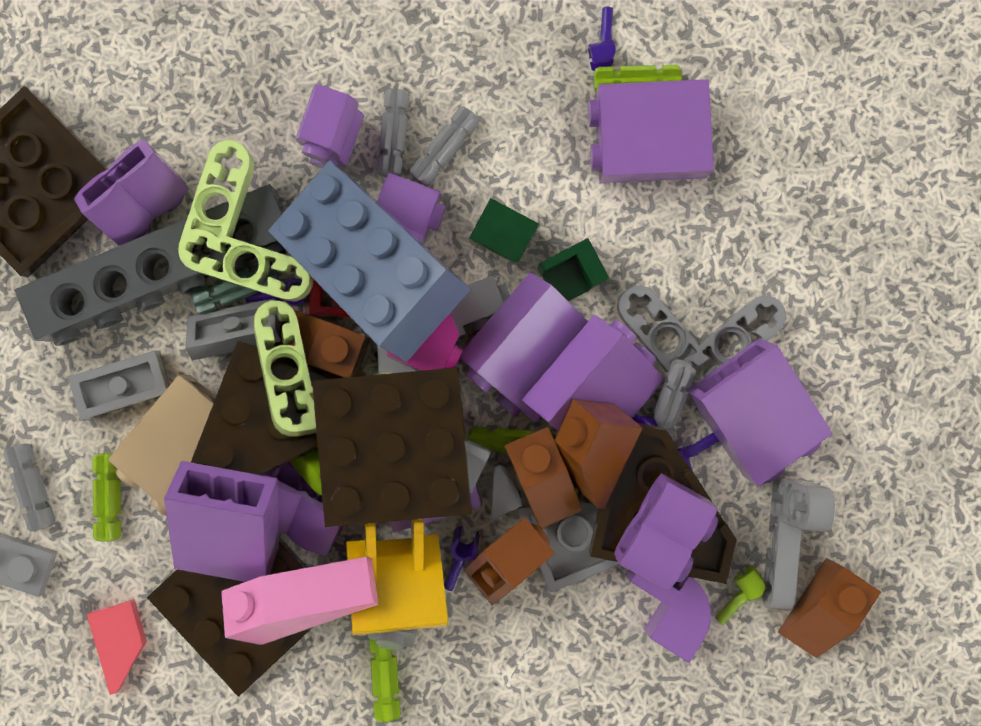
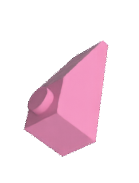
(297, 600)

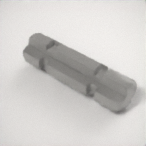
(393, 132)
(444, 146)
(674, 394)
(29, 487)

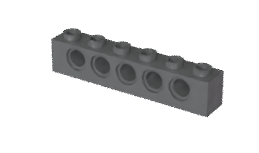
(49, 299)

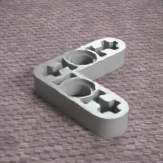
(687, 347)
(794, 508)

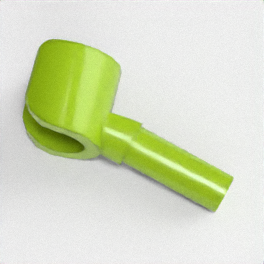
(750, 587)

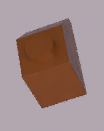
(330, 345)
(596, 446)
(543, 477)
(509, 560)
(829, 609)

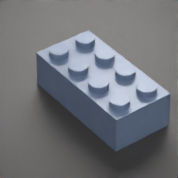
(368, 262)

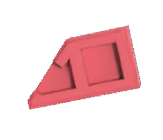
(118, 640)

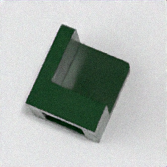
(503, 231)
(574, 270)

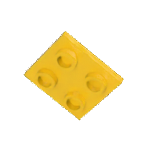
(406, 582)

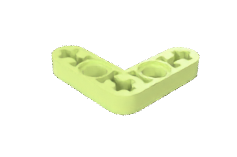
(220, 231)
(303, 399)

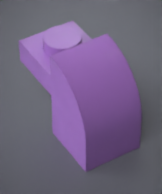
(680, 618)

